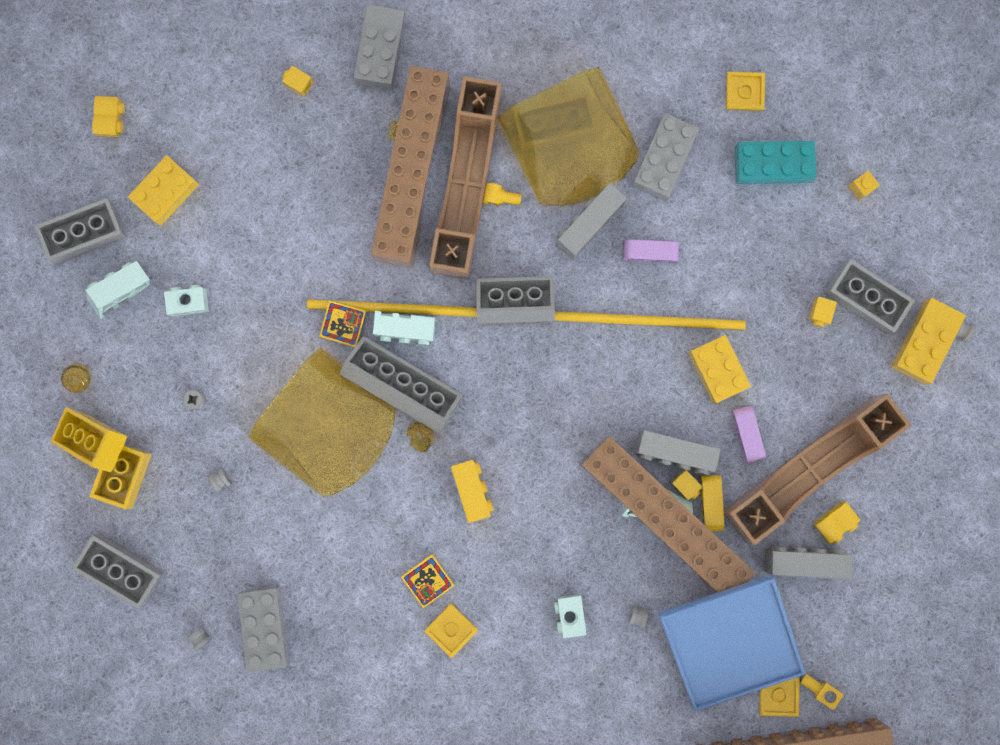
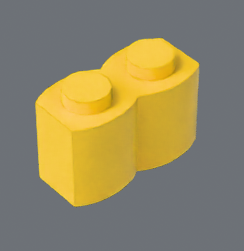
(108, 116)
(837, 522)

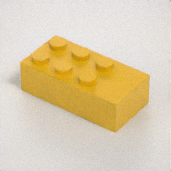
(928, 341)
(88, 439)

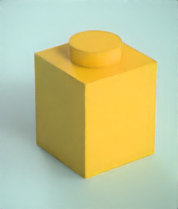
(297, 81)
(863, 185)
(822, 312)
(686, 485)

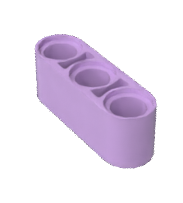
(651, 250)
(749, 434)

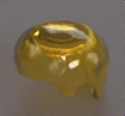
(76, 378)
(415, 431)

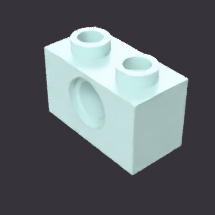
(197, 304)
(577, 625)

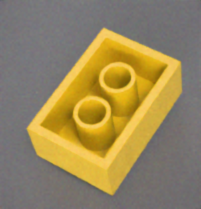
(163, 190)
(719, 369)
(124, 482)
(472, 490)

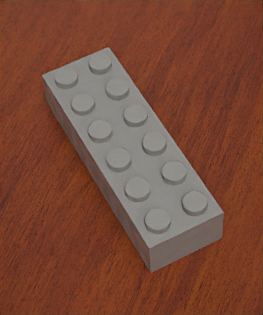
(401, 384)

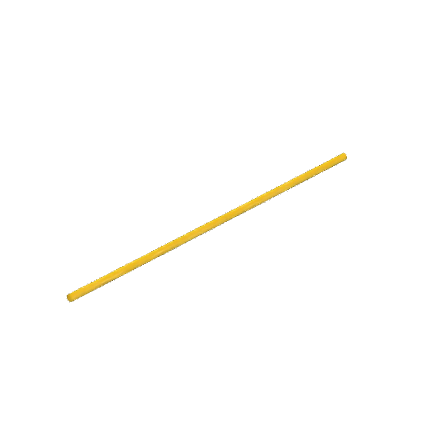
(559, 315)

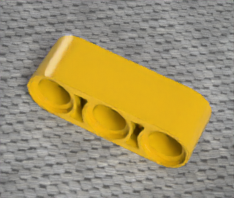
(712, 502)

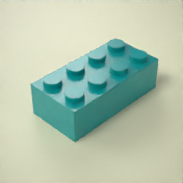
(775, 162)

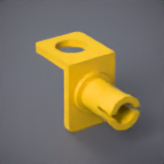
(820, 690)

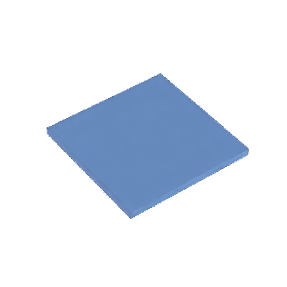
(732, 642)

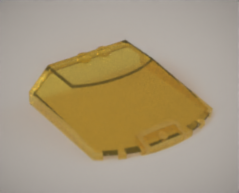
(570, 139)
(325, 426)

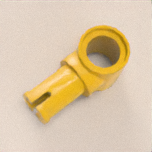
(497, 195)

